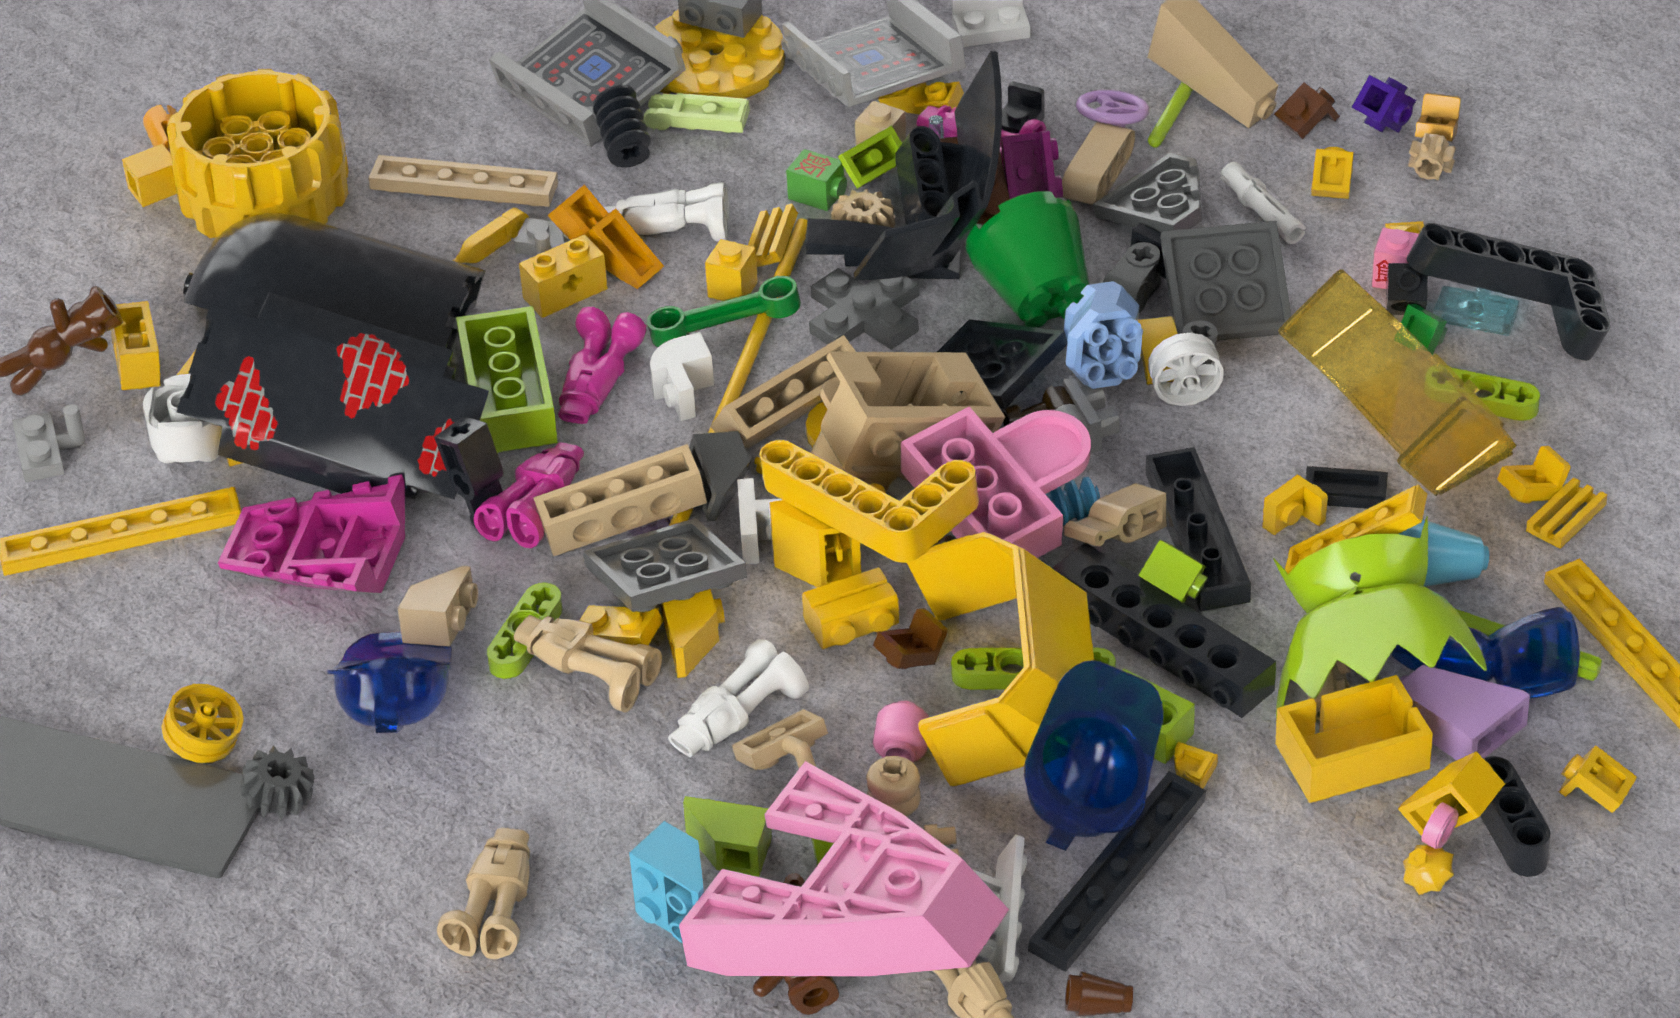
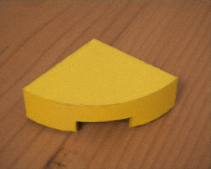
(1194, 764)

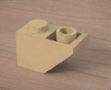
(437, 608)

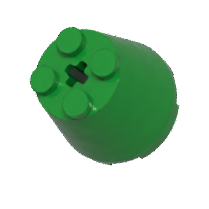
(1032, 256)

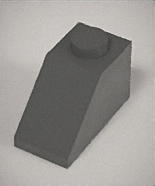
(721, 462)

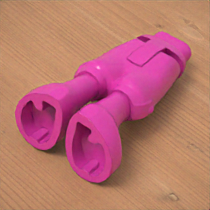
(593, 377)

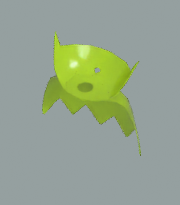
(1369, 617)

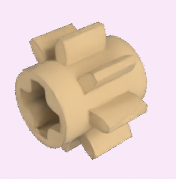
(1431, 156)

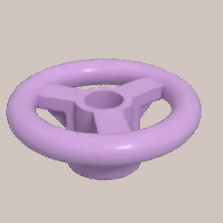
(1112, 109)

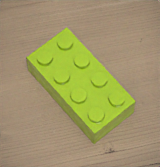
(506, 358)

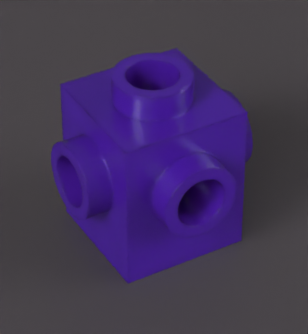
(1384, 104)

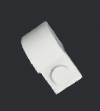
(678, 370)

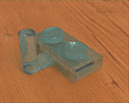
(1477, 310)

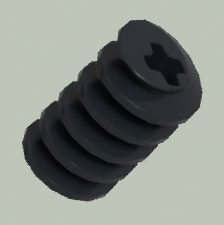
(622, 126)

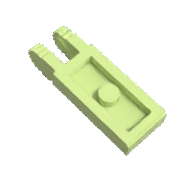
(697, 112)

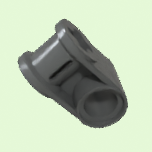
(1138, 272)

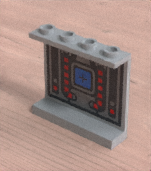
(879, 55)
(583, 58)

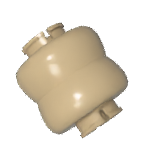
(895, 783)

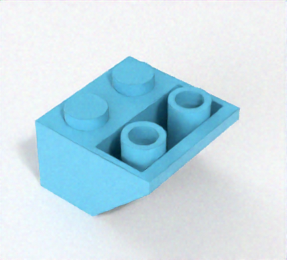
(666, 877)

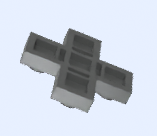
(864, 308)

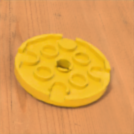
(740, 65)

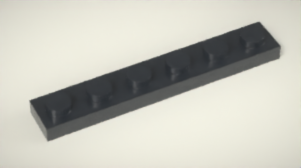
(1116, 872)

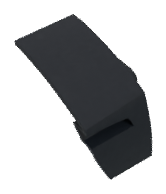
(942, 184)

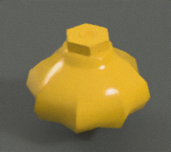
(1428, 868)

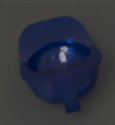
(391, 681)
(1093, 753)

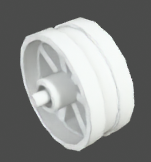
(1177, 354)

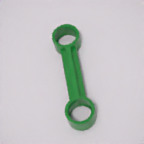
(726, 311)

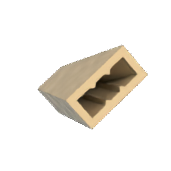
(1211, 61)

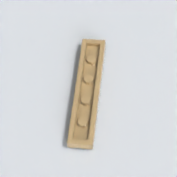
(463, 180)

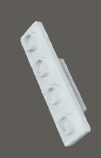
(1007, 887)

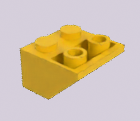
(811, 547)

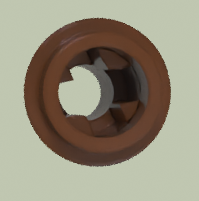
(1096, 995)

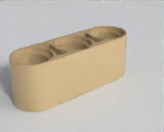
(1098, 163)

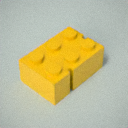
(1362, 739)

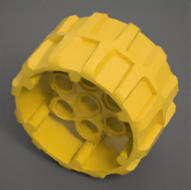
(257, 149)

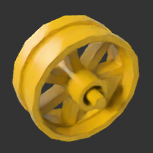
(192, 739)

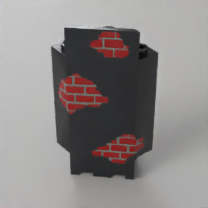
(327, 397)

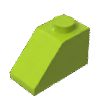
(871, 157)
(1174, 571)

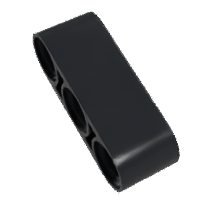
(1517, 823)

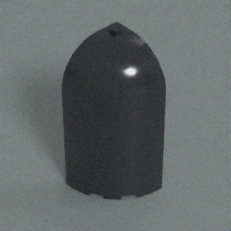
(334, 272)

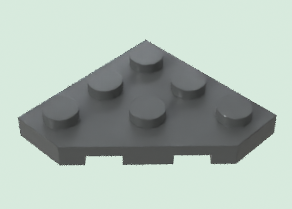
(1159, 197)

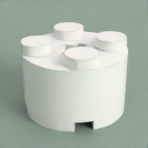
(176, 435)

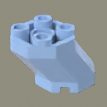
(1103, 335)

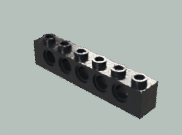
(1170, 632)

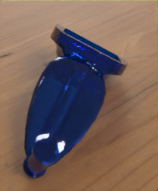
(1529, 654)

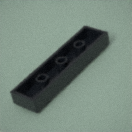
(1199, 526)

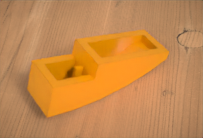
(622, 247)

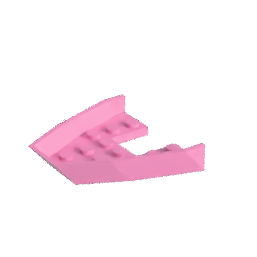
(871, 907)

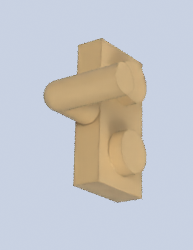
(789, 736)

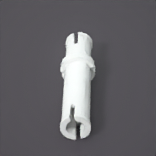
(1253, 194)

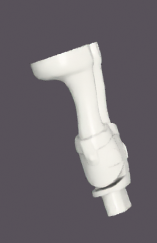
(720, 713)

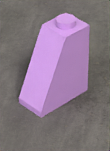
(1466, 711)

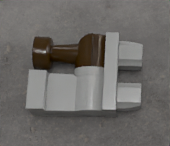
(1078, 402)

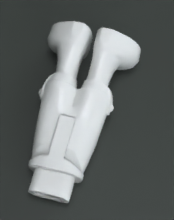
(675, 208)

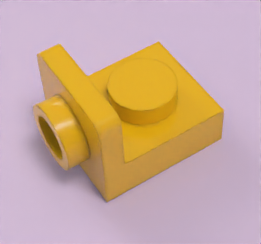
(1332, 173)
(1291, 502)
(1598, 777)

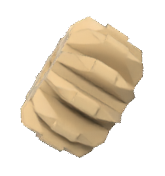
(864, 208)

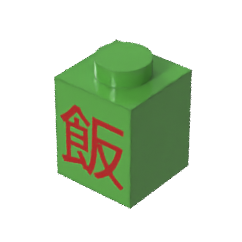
(815, 180)

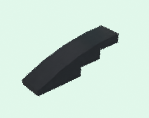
(856, 240)

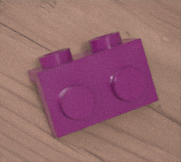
(1030, 164)

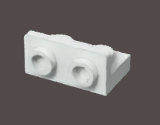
(989, 21)

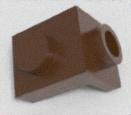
(1306, 109)
(913, 645)

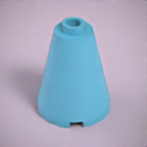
(1451, 554)

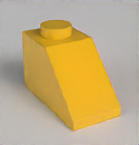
(692, 629)
(1463, 785)

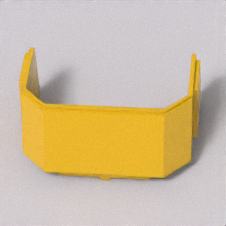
(1054, 639)

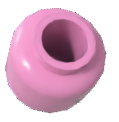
(898, 731)

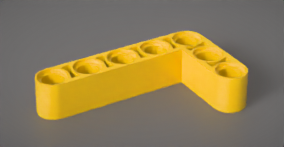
(889, 526)

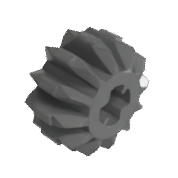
(277, 782)

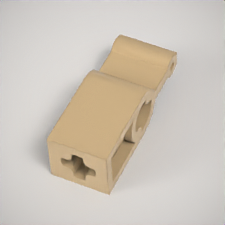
(1121, 516)

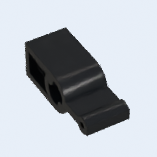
(471, 461)

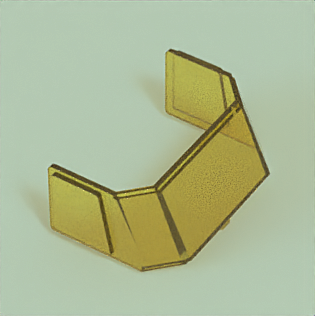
(1398, 385)

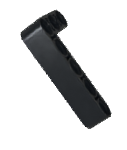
(1522, 272)

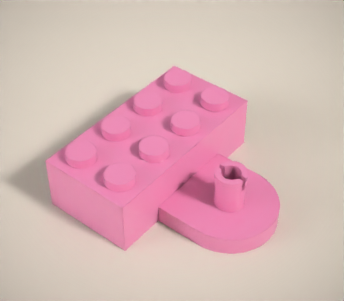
(1011, 470)

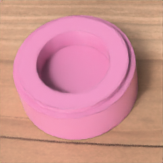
(1440, 826)

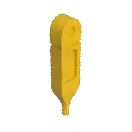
(491, 236)

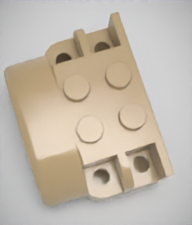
(889, 399)

